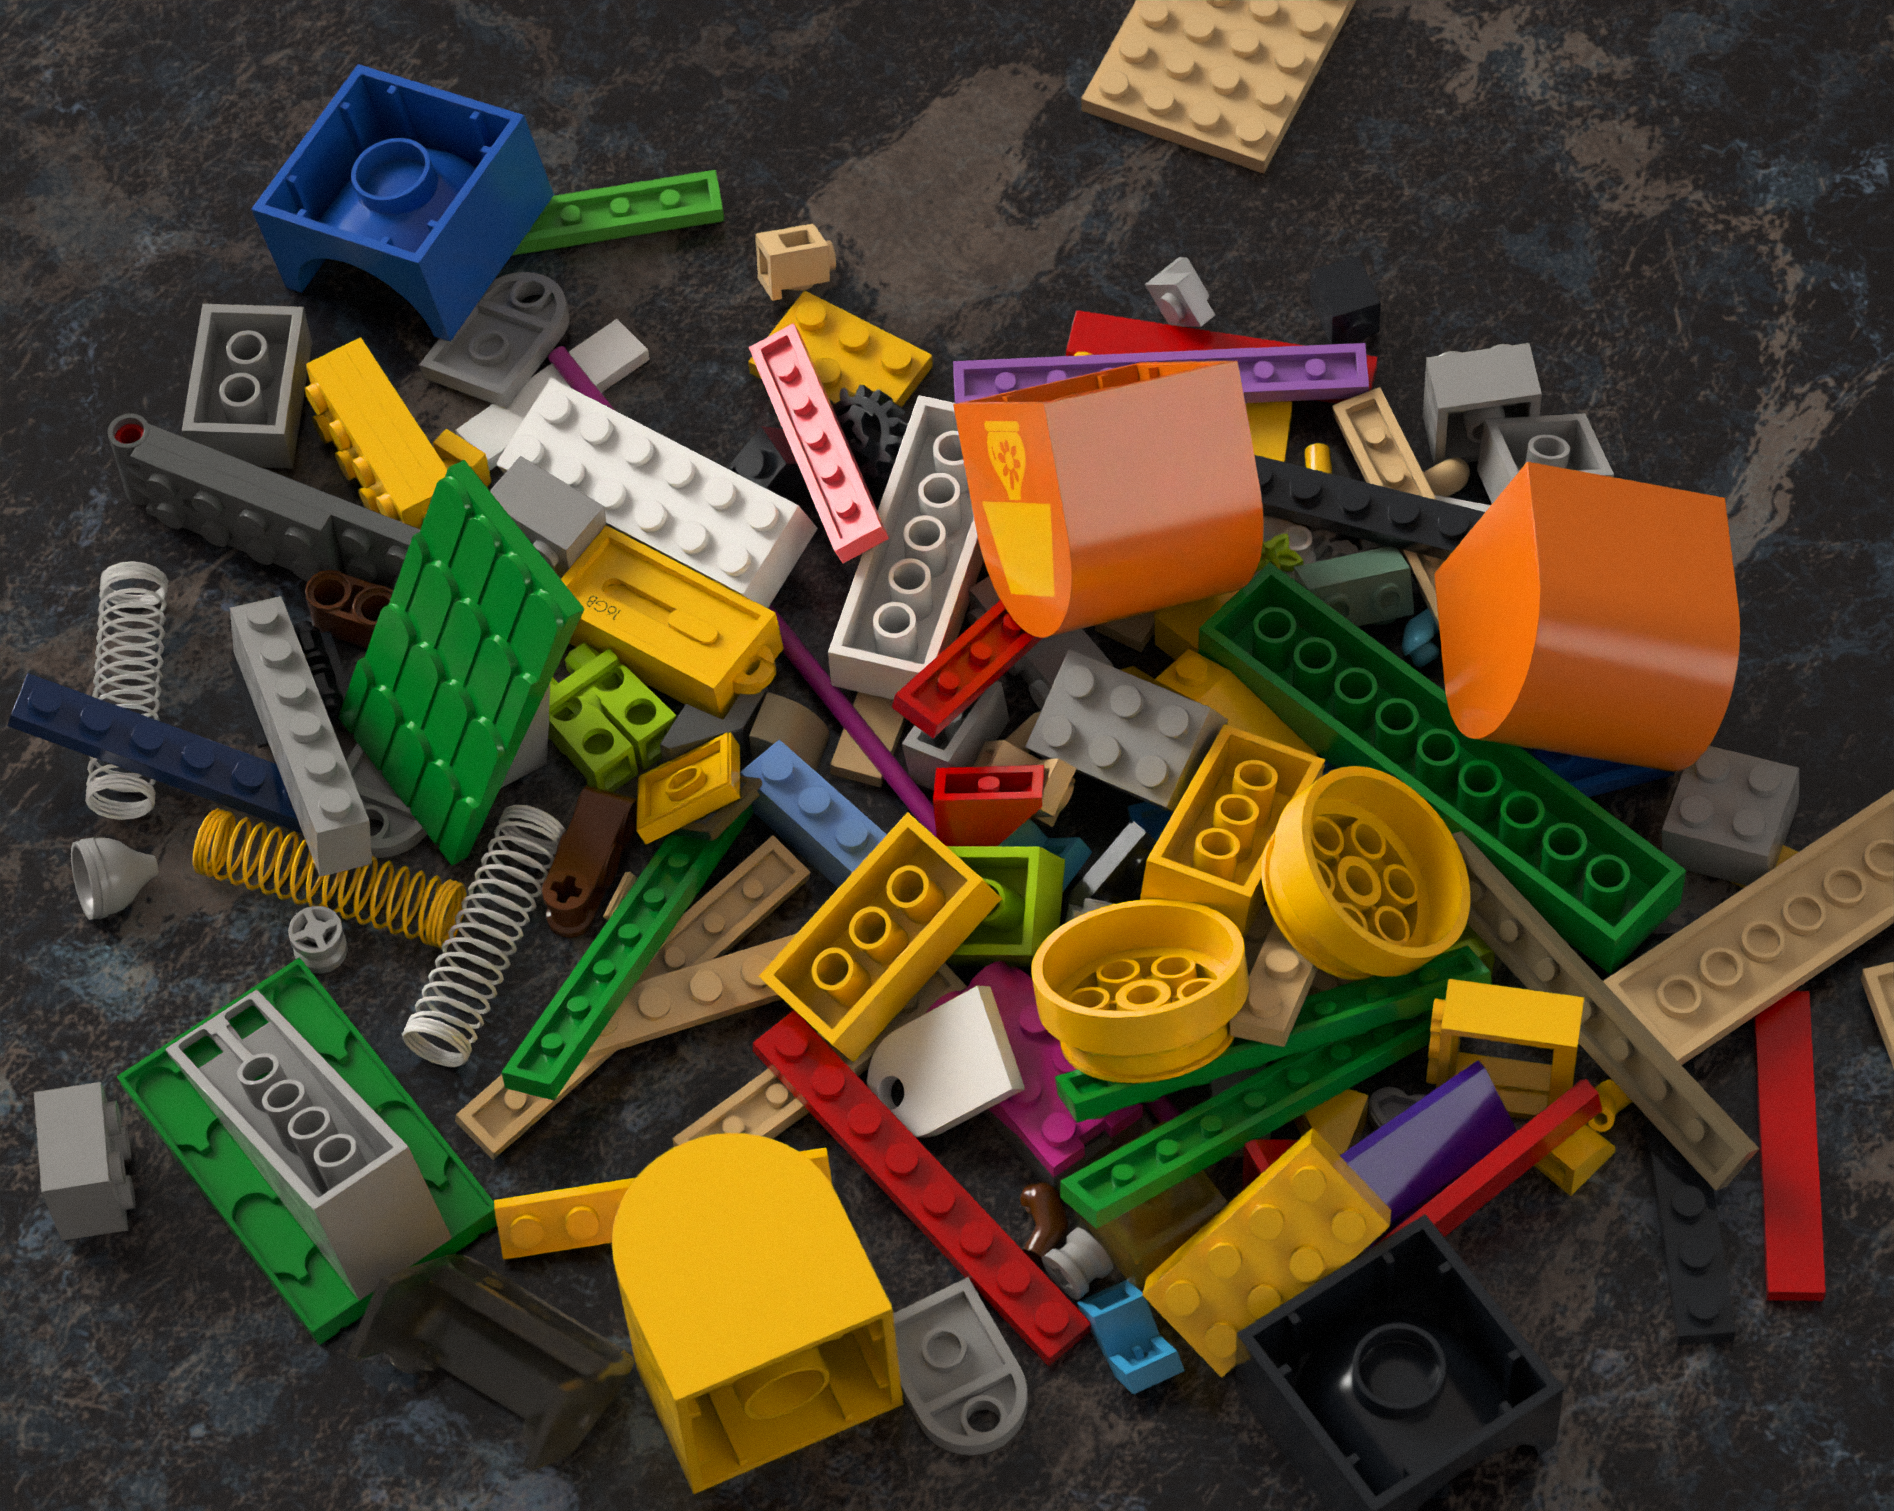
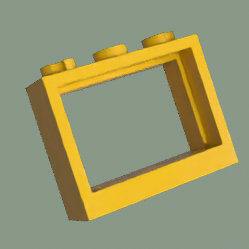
(1513, 1018)

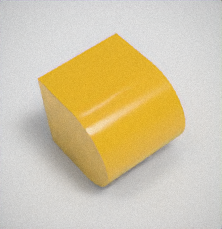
(750, 1305)

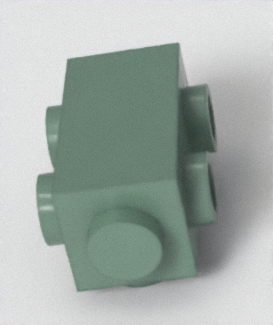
(1362, 586)

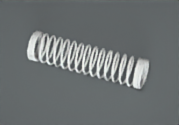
(117, 780)
(427, 1025)

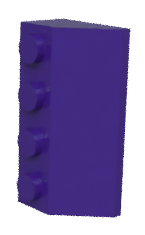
(1431, 1143)

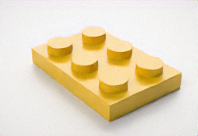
(854, 351)

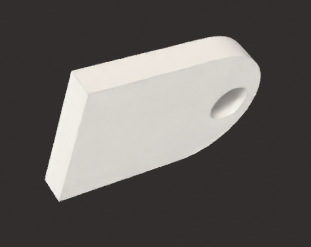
(949, 1064)

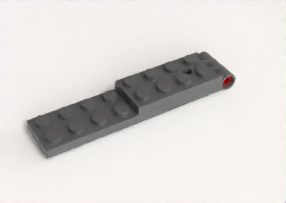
(254, 507)

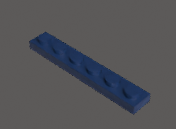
(153, 750)

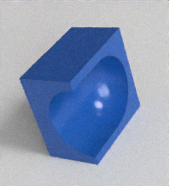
(409, 190)

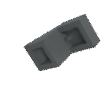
(697, 727)

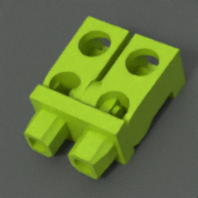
(606, 718)

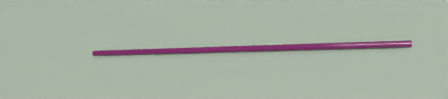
(830, 695)

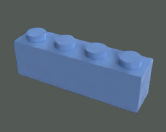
(811, 814)

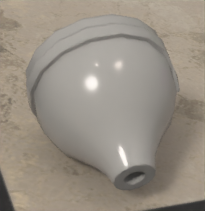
(109, 874)

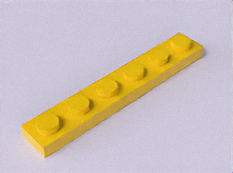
(574, 1215)

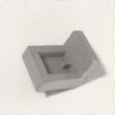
(1181, 295)

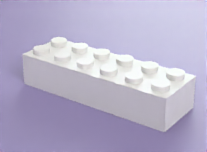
(665, 493)
(917, 582)

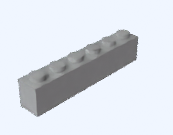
(301, 736)

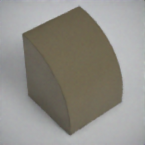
(793, 725)

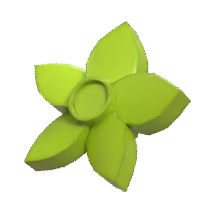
(1279, 554)

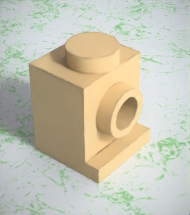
(793, 259)

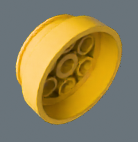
(1365, 876)
(1141, 988)

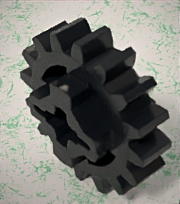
(875, 422)

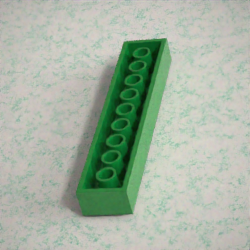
(1373, 710)

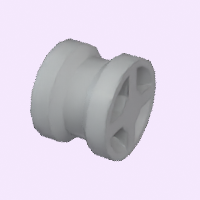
(317, 926)
(1077, 1263)

